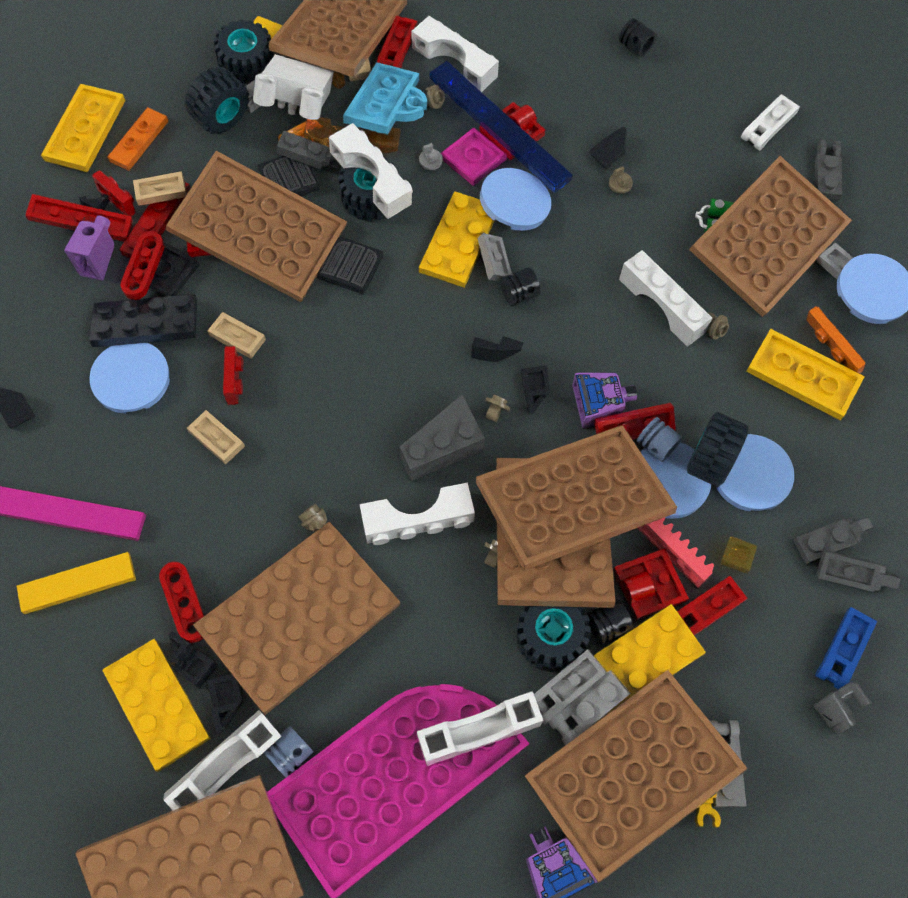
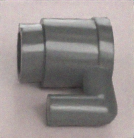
(836, 711)

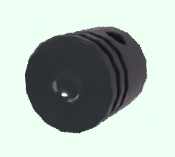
(635, 36)
(520, 286)
(610, 622)

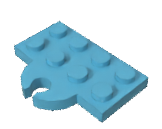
(386, 98)

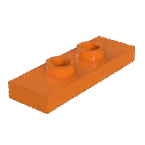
(138, 139)
(840, 347)

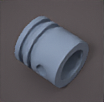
(659, 439)
(288, 751)

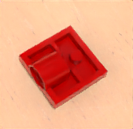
(525, 119)
(650, 584)

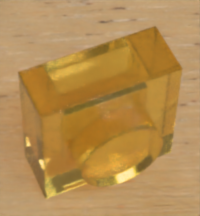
(738, 554)

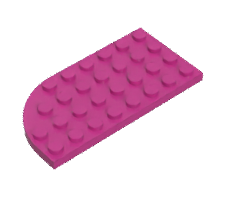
(374, 787)

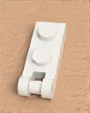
(770, 122)

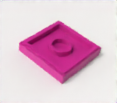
(473, 156)

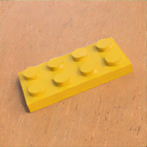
(83, 127)
(455, 241)
(805, 374)
(650, 650)
(156, 705)

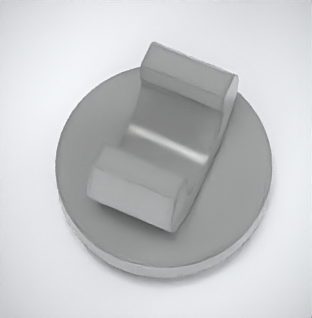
(430, 158)

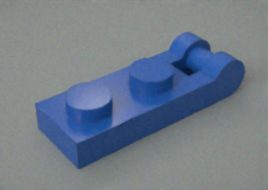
(846, 647)

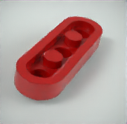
(140, 258)
(176, 592)

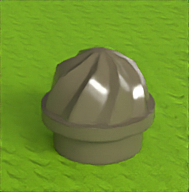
(313, 518)

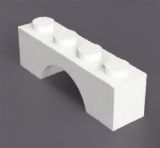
(435, 39)
(354, 150)
(684, 314)
(451, 509)
(482, 729)
(225, 760)

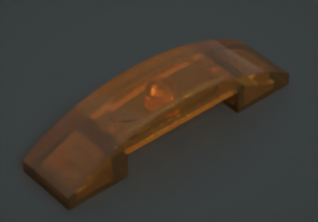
(321, 129)

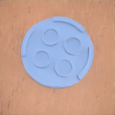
(515, 198)
(874, 288)
(129, 377)
(759, 476)
(683, 488)

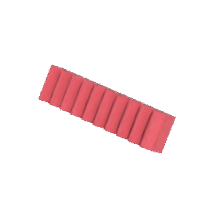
(682, 557)

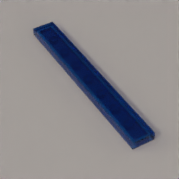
(501, 127)

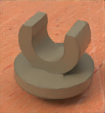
(435, 96)
(620, 181)
(718, 326)
(497, 404)
(491, 558)

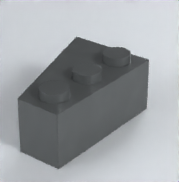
(442, 441)

